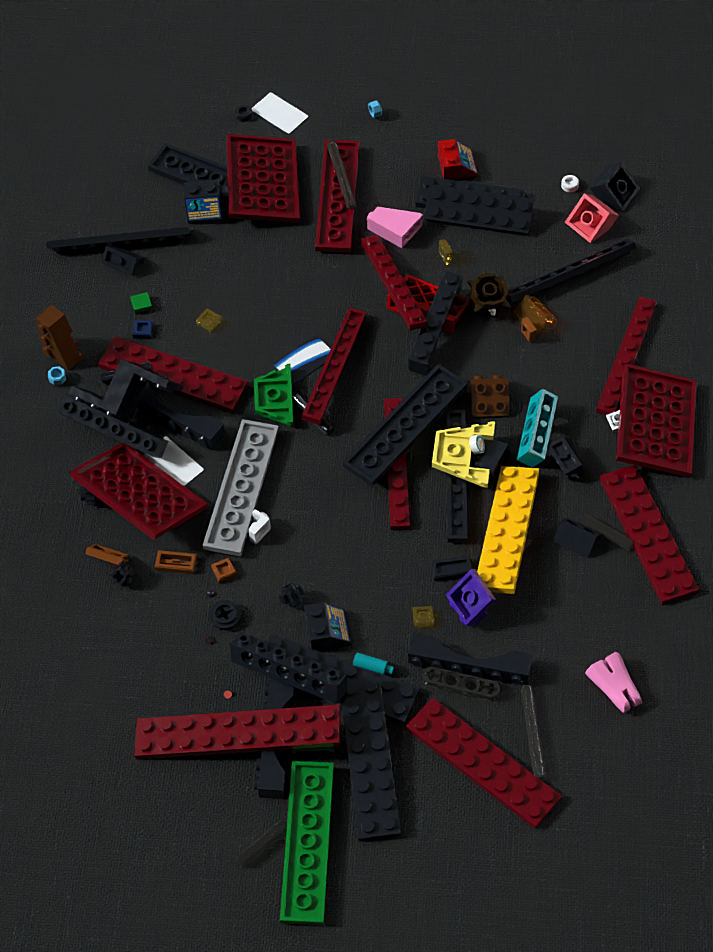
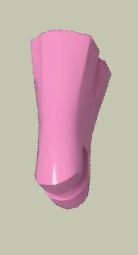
(615, 681)

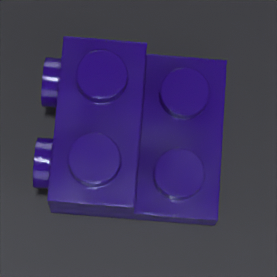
(471, 598)

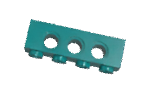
(537, 428)

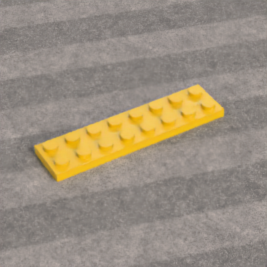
(508, 528)

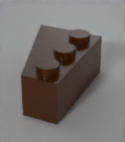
(56, 338)

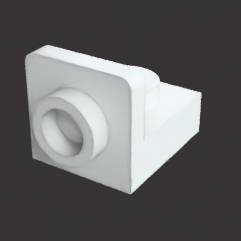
(259, 527)

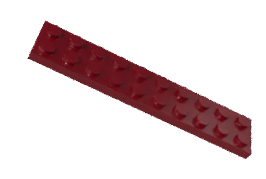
(238, 732)

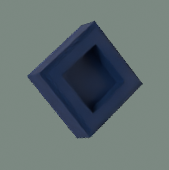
(142, 329)

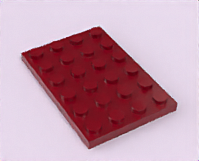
(262, 178)
(656, 420)
(138, 490)

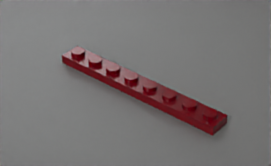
(394, 283)
(627, 354)
(334, 366)
(397, 483)

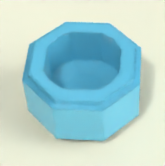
(375, 109)
(57, 375)

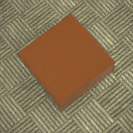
(528, 330)
(224, 570)

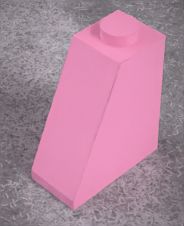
(394, 224)

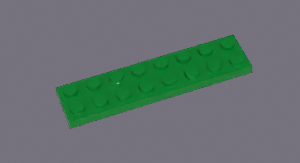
(307, 843)

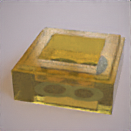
(445, 251)
(208, 320)
(423, 616)

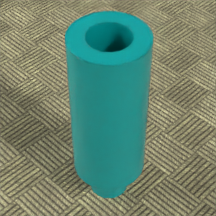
(372, 663)

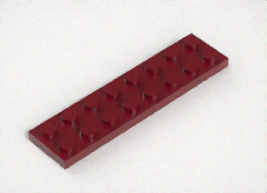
(334, 217)
(199, 381)
(650, 534)
(484, 763)

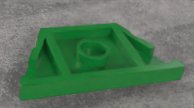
(274, 396)

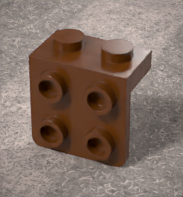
(490, 396)

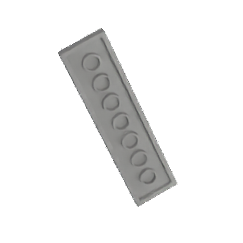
(241, 488)

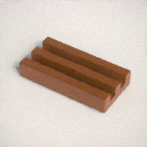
(107, 554)
(175, 564)

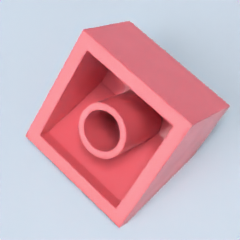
(591, 218)

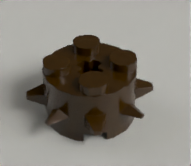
(488, 294)

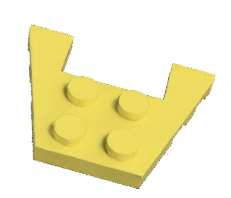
(453, 452)

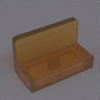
(536, 312)

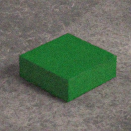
(141, 303)

